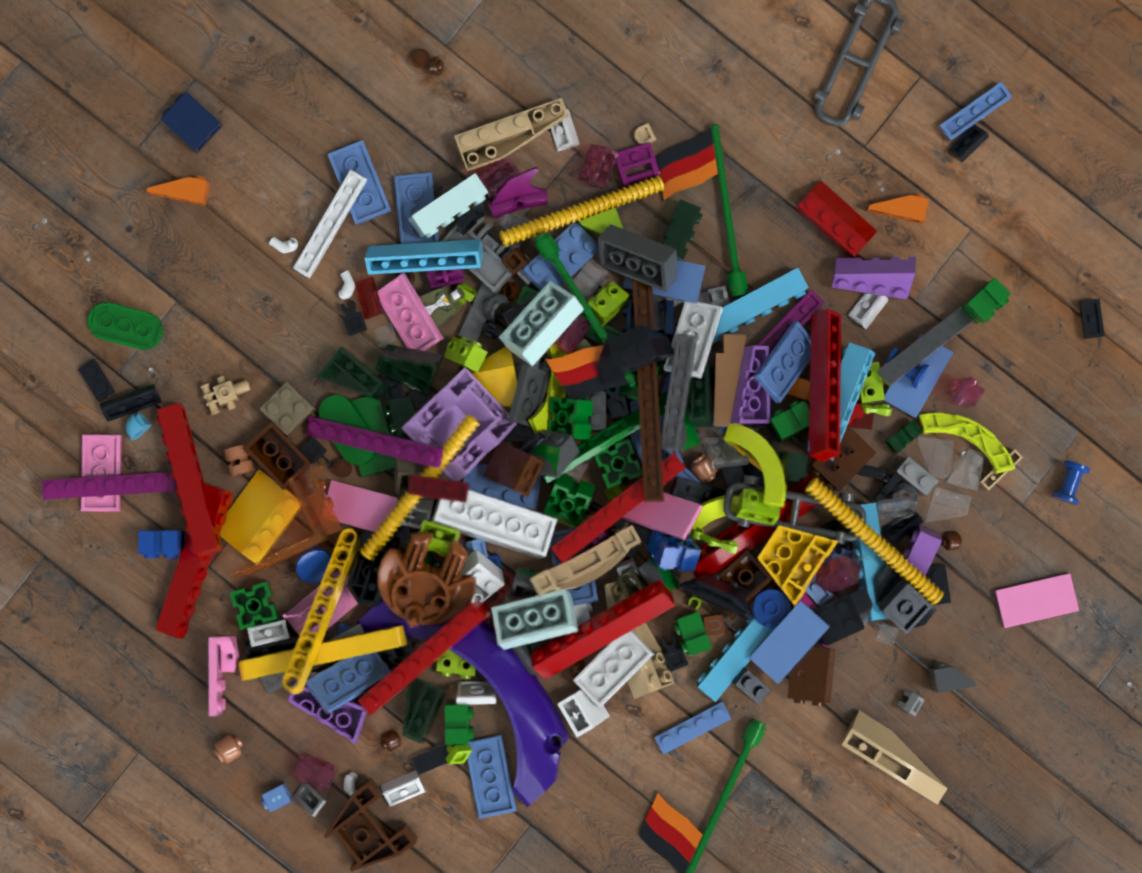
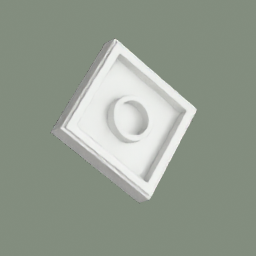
(475, 692)

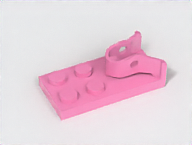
(299, 613)
(220, 662)

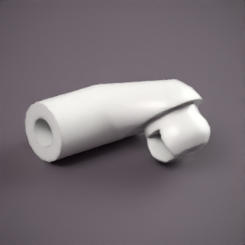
(284, 247)
(348, 287)
(349, 782)

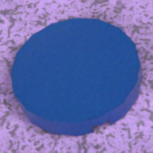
(312, 564)
(770, 607)

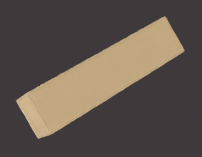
(991, 478)

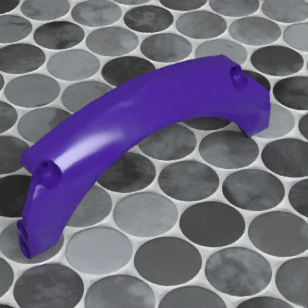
(524, 697)

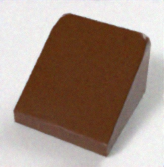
(515, 261)

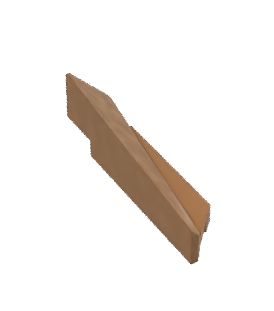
(726, 378)

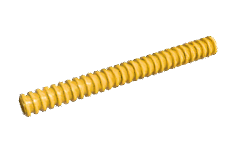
(580, 211)
(408, 501)
(874, 541)

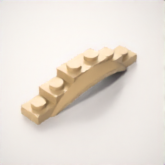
(587, 565)

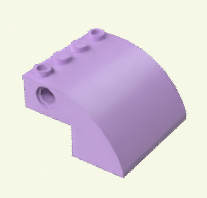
(447, 409)

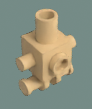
(225, 393)

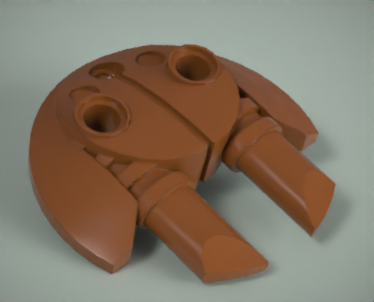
(425, 583)

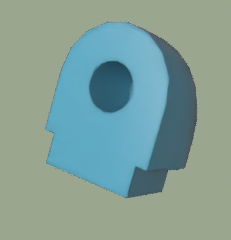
(137, 426)

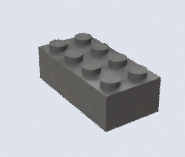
(638, 257)

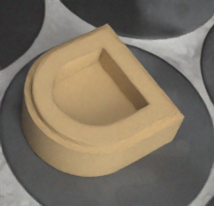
(644, 134)

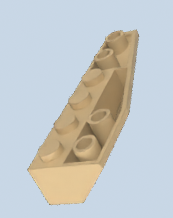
(507, 135)
(655, 672)
(891, 755)

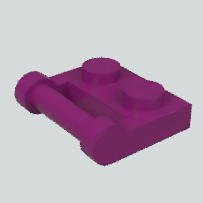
(635, 158)

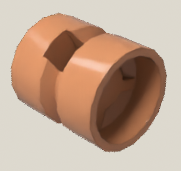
(237, 453)

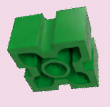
(986, 300)
(570, 417)
(790, 422)
(629, 469)
(569, 499)
(244, 599)
(693, 633)
(458, 723)

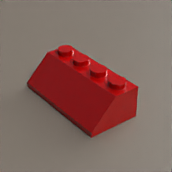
(836, 219)

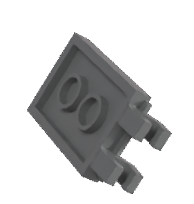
(530, 391)

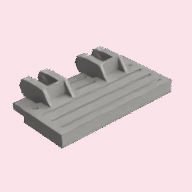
(493, 271)

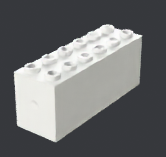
(497, 523)

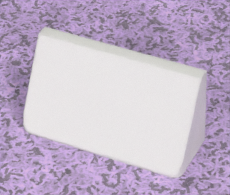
(565, 134)
(867, 309)
(268, 633)
(402, 788)

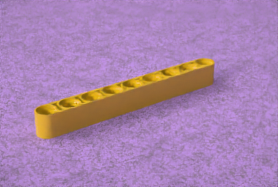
(323, 620)
(328, 652)

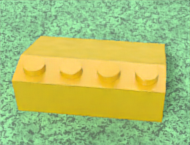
(259, 517)

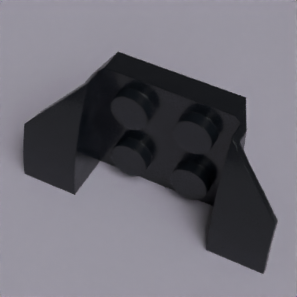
(901, 601)
(844, 615)

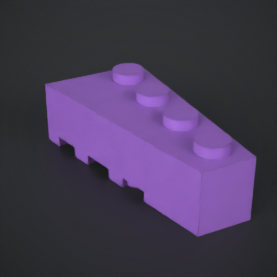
(875, 276)
(751, 399)
(922, 548)
(344, 720)

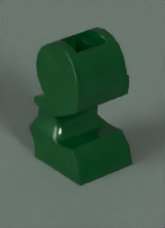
(905, 436)

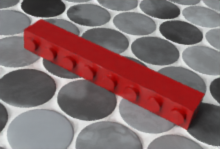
(825, 385)
(189, 480)
(611, 512)
(714, 558)
(190, 574)
(602, 629)
(424, 657)

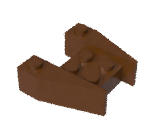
(364, 833)

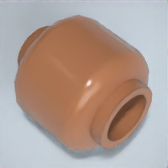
(702, 469)
(227, 749)

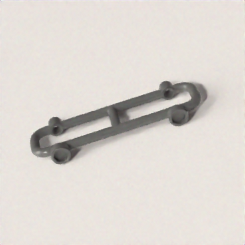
(855, 109)
(752, 482)

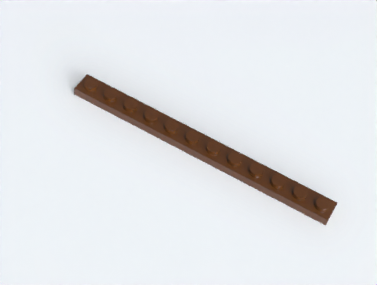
(648, 402)

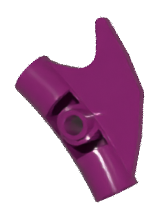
(518, 194)

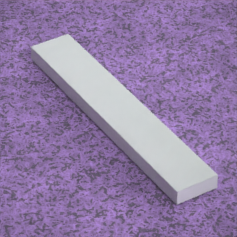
(330, 223)

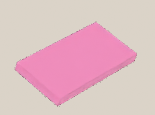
(409, 314)
(101, 458)
(360, 506)
(671, 517)
(1036, 600)

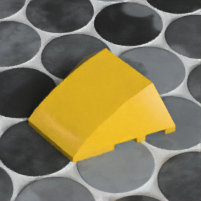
(499, 376)
(794, 559)

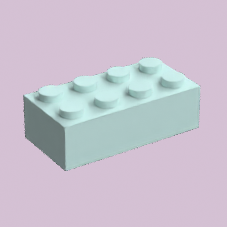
(444, 208)
(541, 323)
(534, 619)

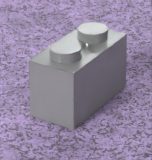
(916, 476)

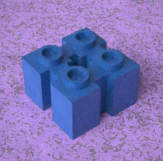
(160, 542)
(673, 551)

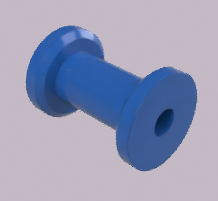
(916, 374)
(1071, 482)

